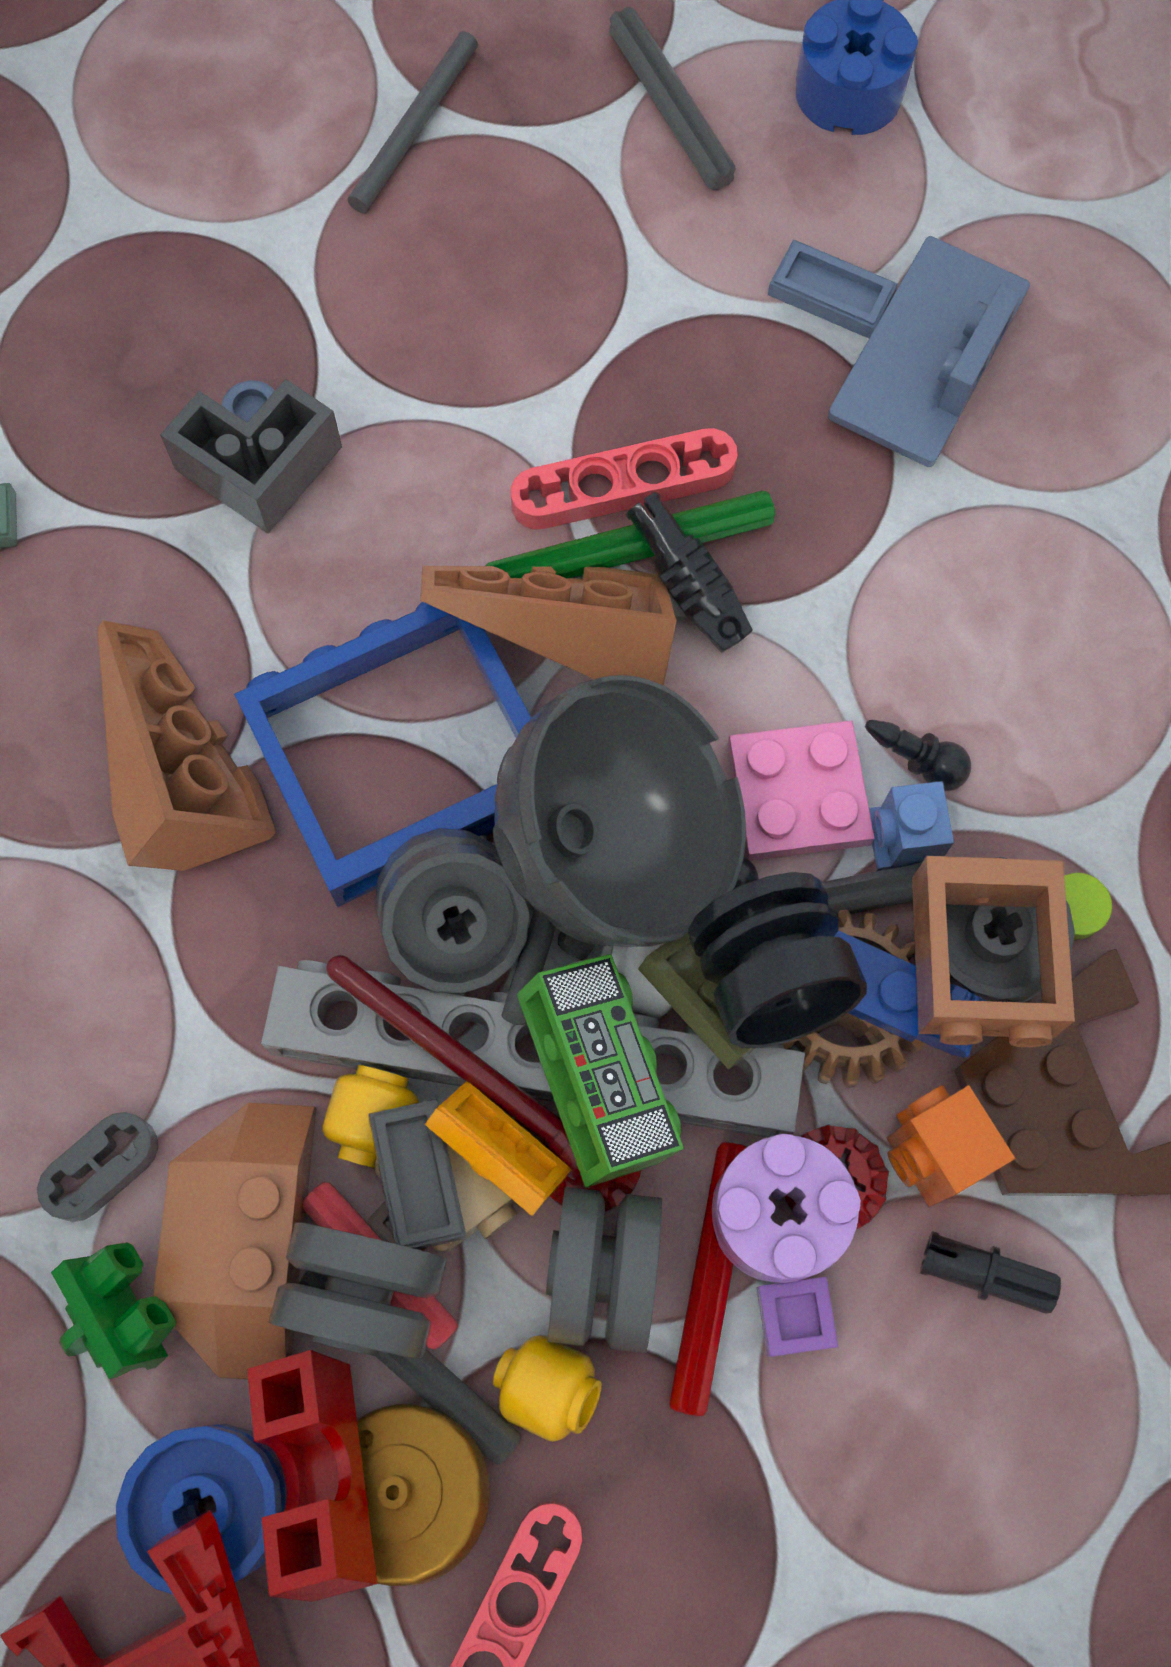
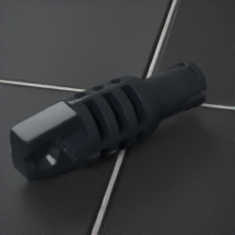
(691, 575)

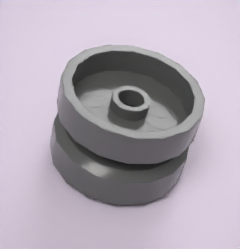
(459, 947)
(999, 967)
(604, 1269)
(357, 1296)

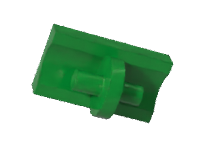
(107, 1315)

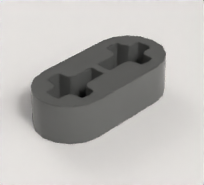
(87, 1155)

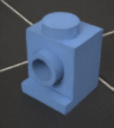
(911, 825)

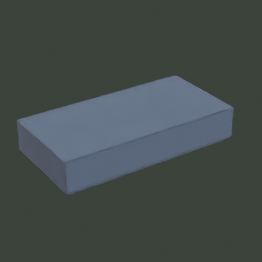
(831, 288)

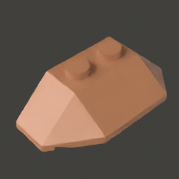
(230, 1233)

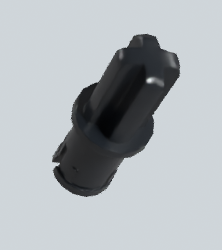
(990, 1273)

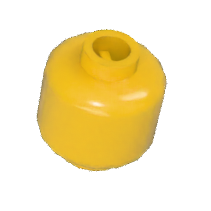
(350, 1105)
(547, 1388)

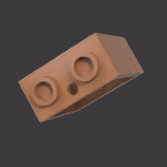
(991, 883)

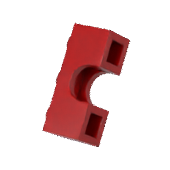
(310, 1421)

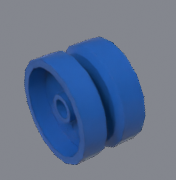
(191, 1464)

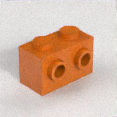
(946, 1144)

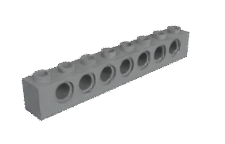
(305, 994)

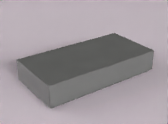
(416, 1177)

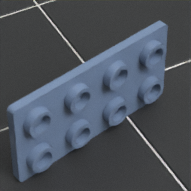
(929, 351)

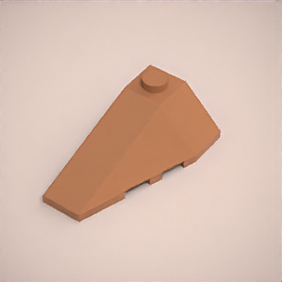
(591, 624)
(169, 775)

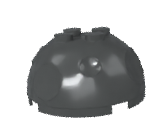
(618, 813)

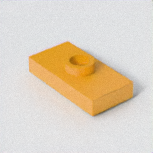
(498, 1147)

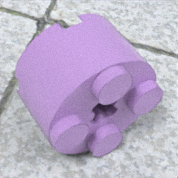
(824, 1208)

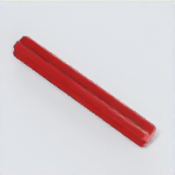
(705, 1307)

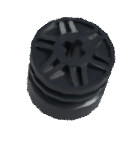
(776, 960)

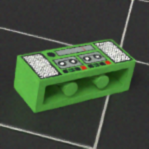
(600, 1069)

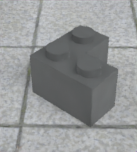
(257, 463)

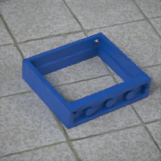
(332, 666)

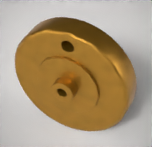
(422, 1492)

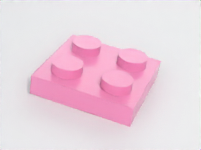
(801, 790)

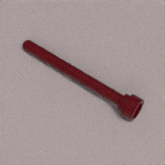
(454, 1056)

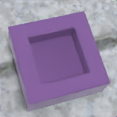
(797, 1317)

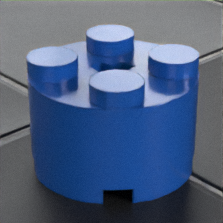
(854, 65)

